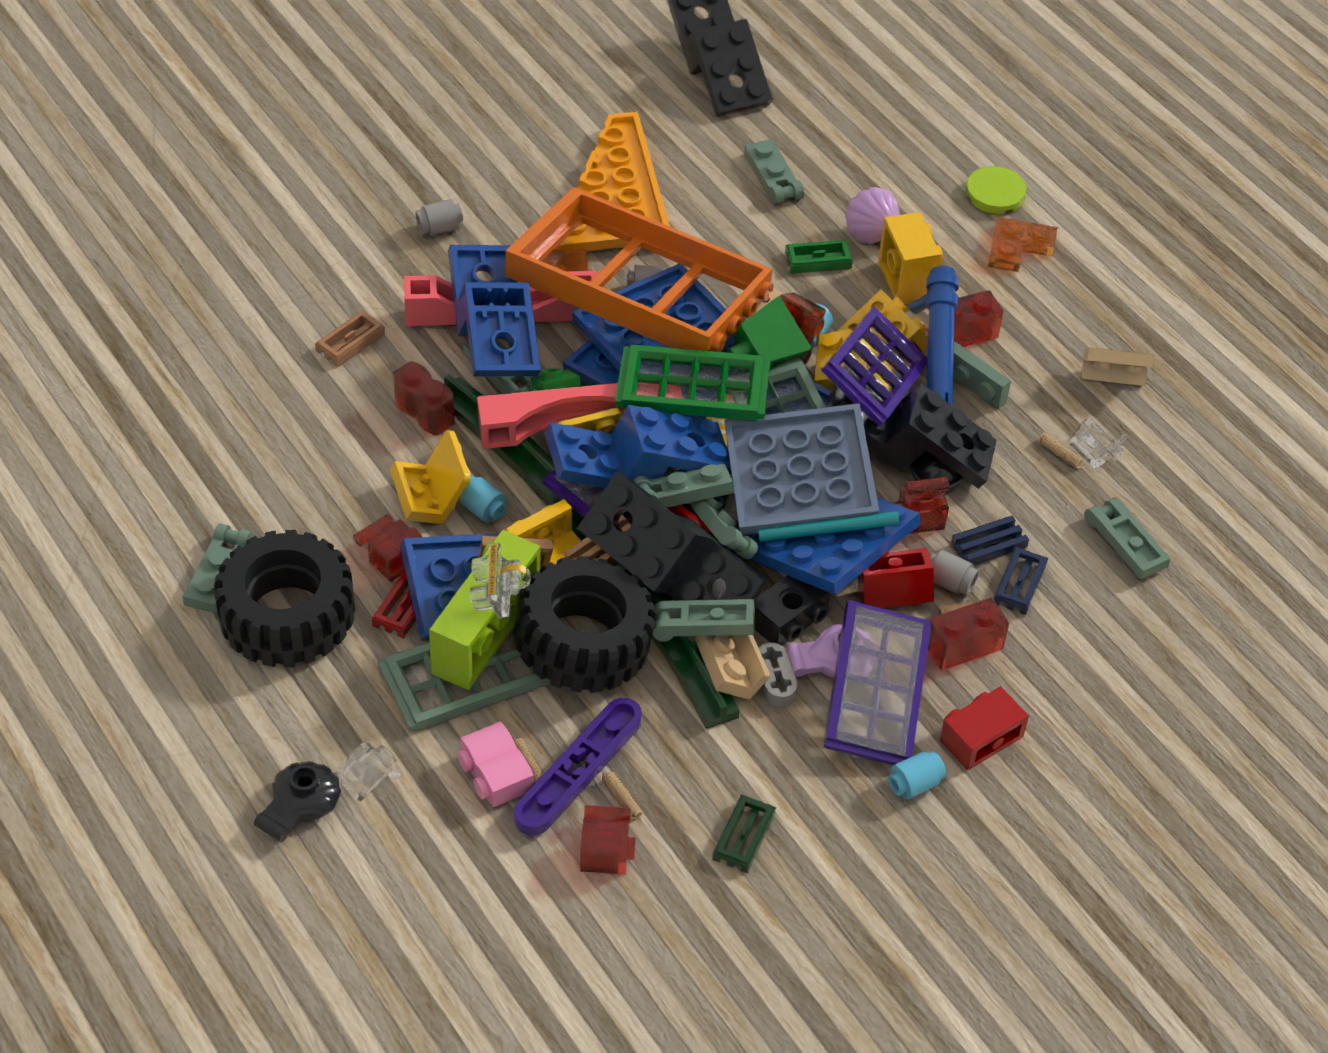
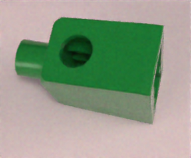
(771, 334)

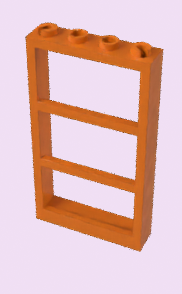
(526, 255)

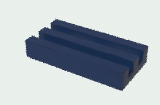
(986, 537)
(1013, 600)

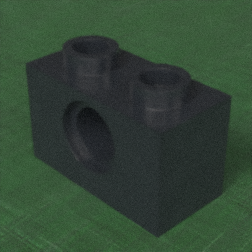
(789, 609)

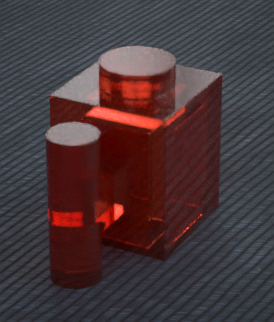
(929, 500)
(384, 544)
(606, 840)

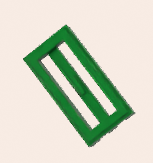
(818, 256)

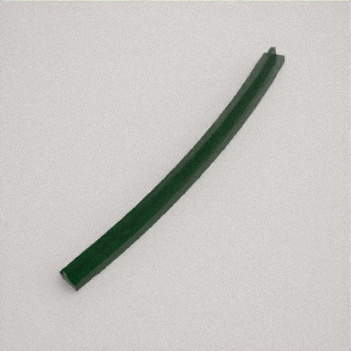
(681, 652)

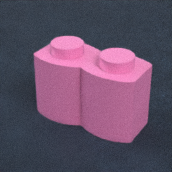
(496, 764)

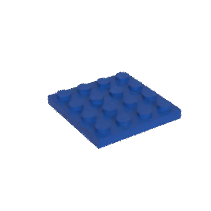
(694, 307)
(835, 558)

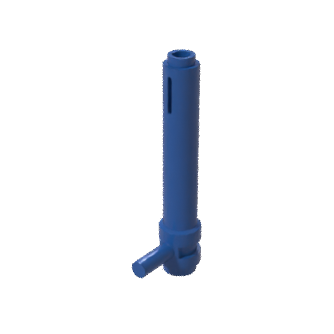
(942, 303)

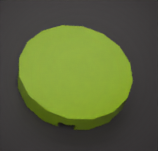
(996, 190)

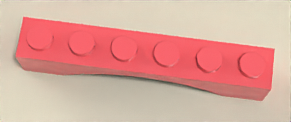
(431, 302)
(513, 417)

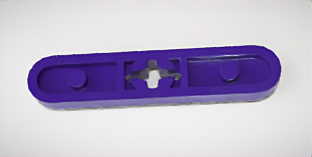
(555, 788)

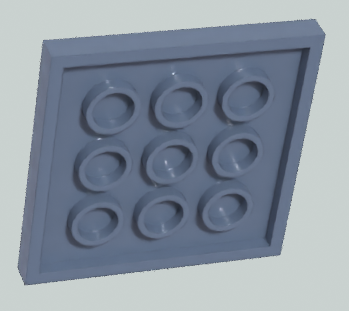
(800, 467)

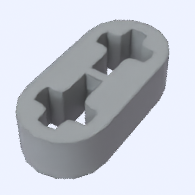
(782, 673)

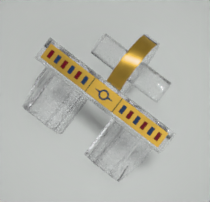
(502, 579)

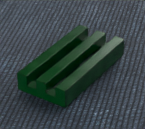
(733, 857)

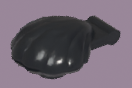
(300, 795)

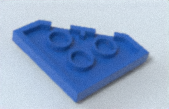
(436, 572)

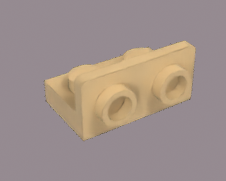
(1116, 366)
(734, 664)

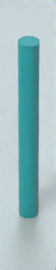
(829, 526)

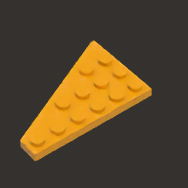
(621, 174)

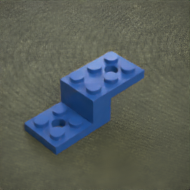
(492, 312)
(640, 445)

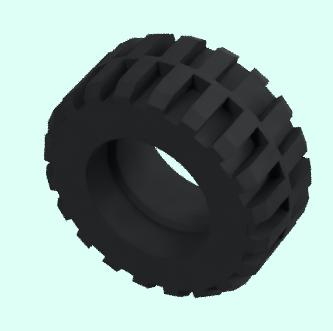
(293, 632)
(579, 657)

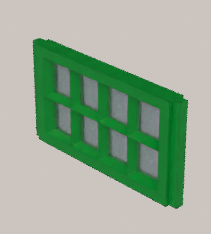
(694, 382)

